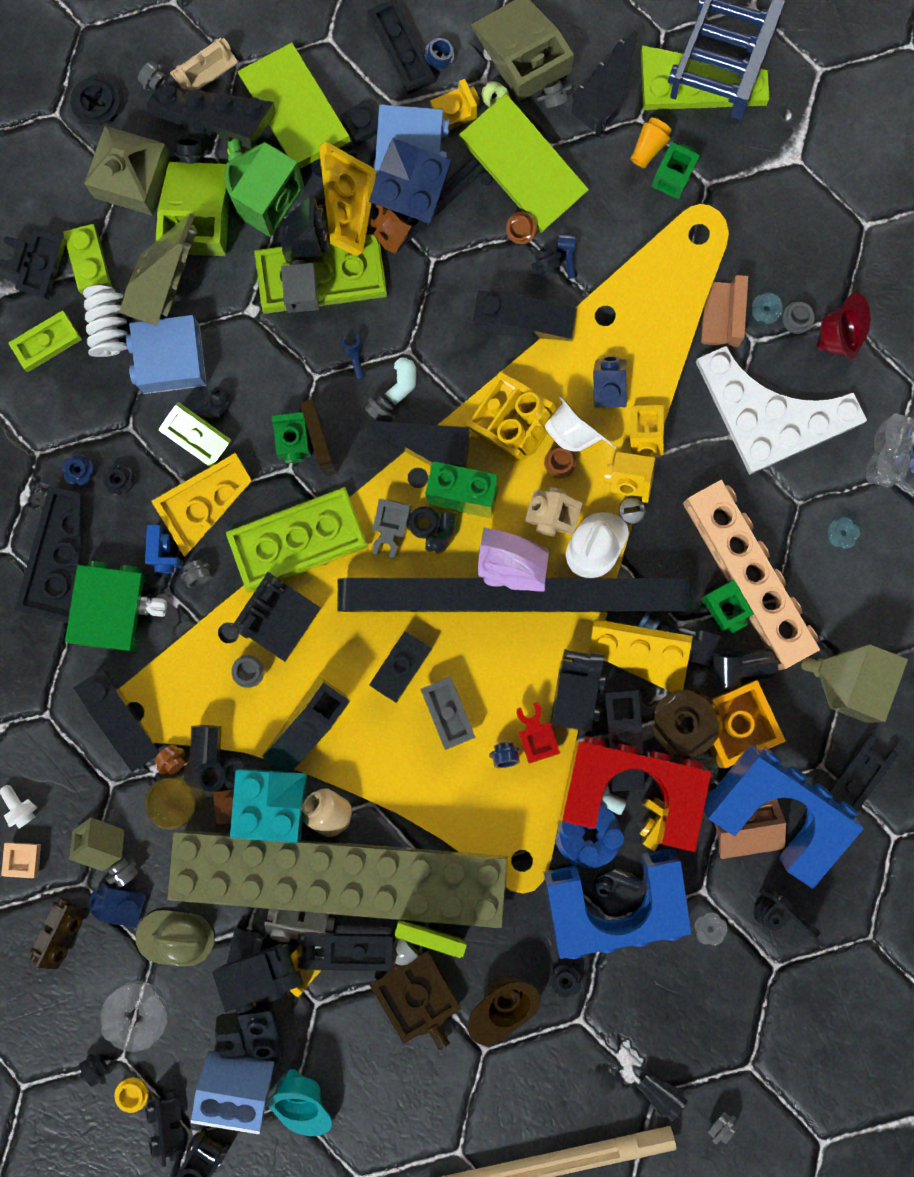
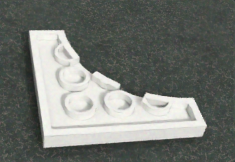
(767, 424)

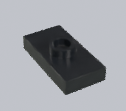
(400, 667)

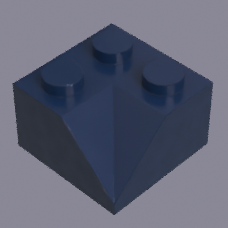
(410, 180)

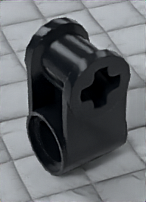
(204, 1156)

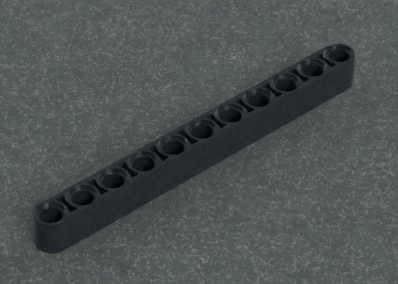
(474, 595)

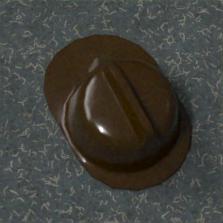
(503, 1010)

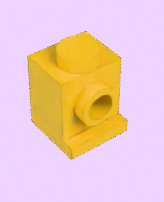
(631, 475)

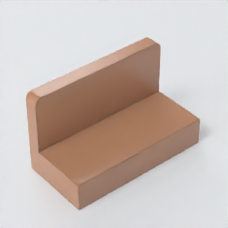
(725, 313)
(760, 834)

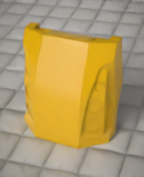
(512, 417)

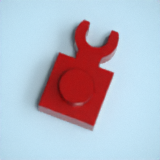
(538, 739)

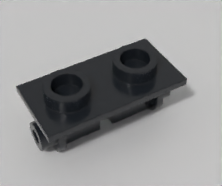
(166, 1140)

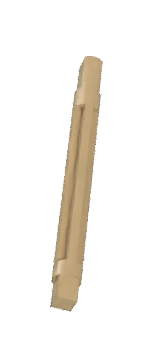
(582, 1157)

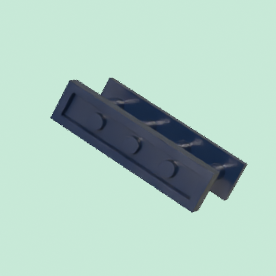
(747, 69)

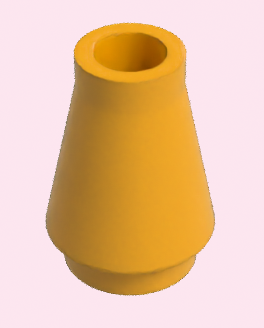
(651, 140)

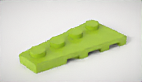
(656, 90)

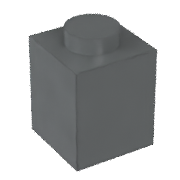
(300, 286)

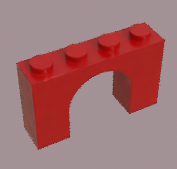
(682, 787)

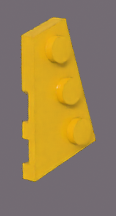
(347, 196)
(201, 501)
(645, 652)

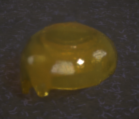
(170, 803)

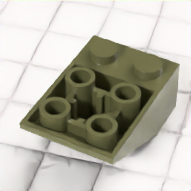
(524, 47)
(158, 274)

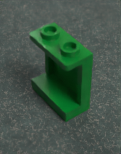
(462, 489)
(105, 607)

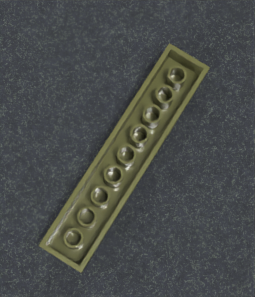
(339, 879)

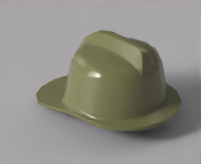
(174, 938)

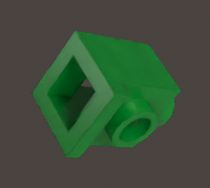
(669, 180)
(288, 424)
(730, 595)

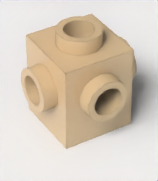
(553, 511)

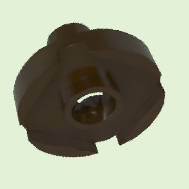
(706, 722)

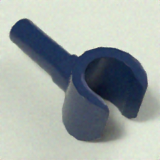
(567, 243)
(353, 352)

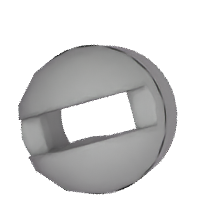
(634, 517)
(404, 951)

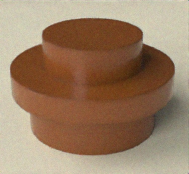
(521, 227)
(560, 462)
(170, 759)

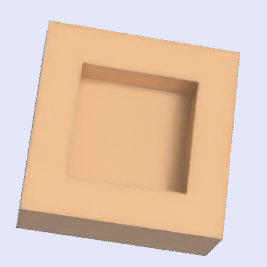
(21, 860)

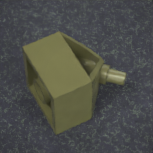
(128, 170)
(860, 681)

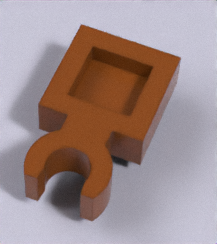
(391, 228)

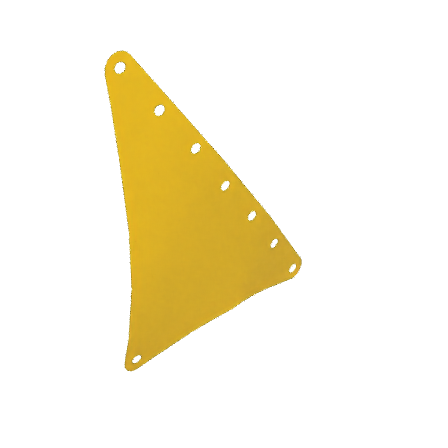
(493, 658)

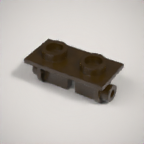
(52, 947)

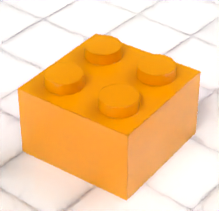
(745, 721)

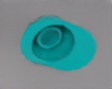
(300, 1105)

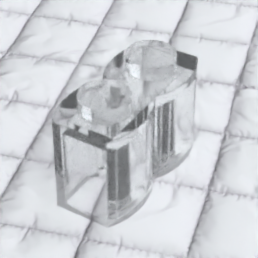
(892, 453)

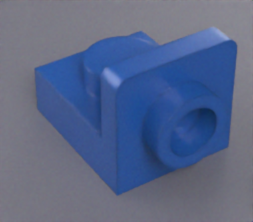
(157, 545)

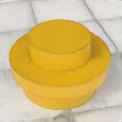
(131, 1095)

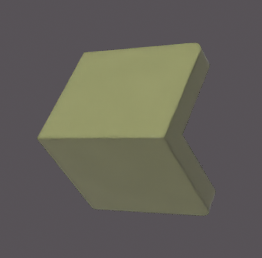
(96, 844)

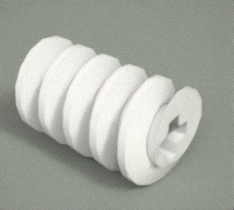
(103, 321)

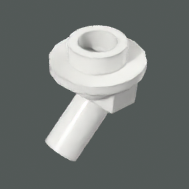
(19, 812)

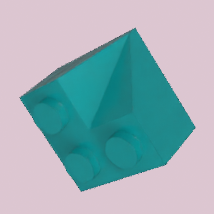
(268, 805)

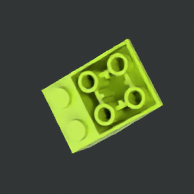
(199, 191)

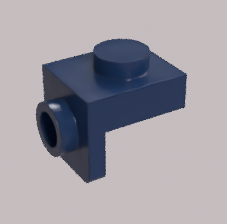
(610, 382)
(116, 905)

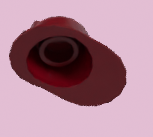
(846, 328)

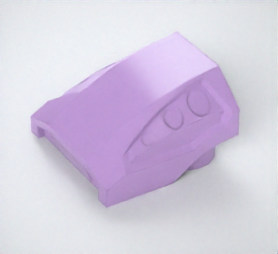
(512, 561)

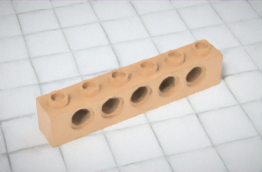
(734, 565)

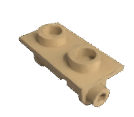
(205, 66)

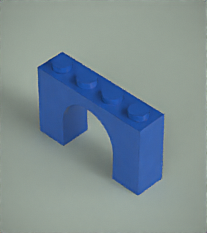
(761, 778)
(659, 917)

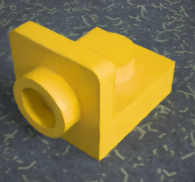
(458, 105)
(647, 430)
(651, 827)

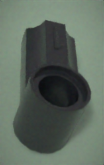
(702, 644)
(733, 666)
(205, 754)

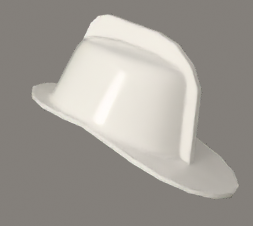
(571, 431)
(596, 544)

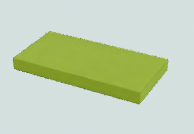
(302, 111)
(523, 162)
(339, 278)
(297, 539)
(430, 938)

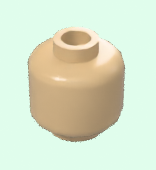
(327, 812)

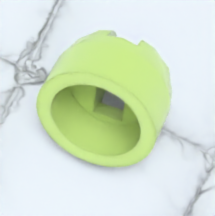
(493, 87)

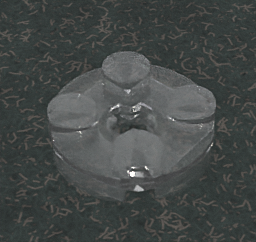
(151, 1007)

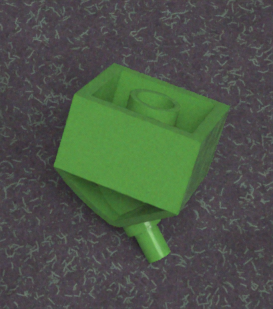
(262, 185)

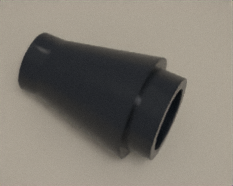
(663, 1096)

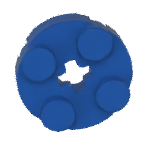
(586, 853)

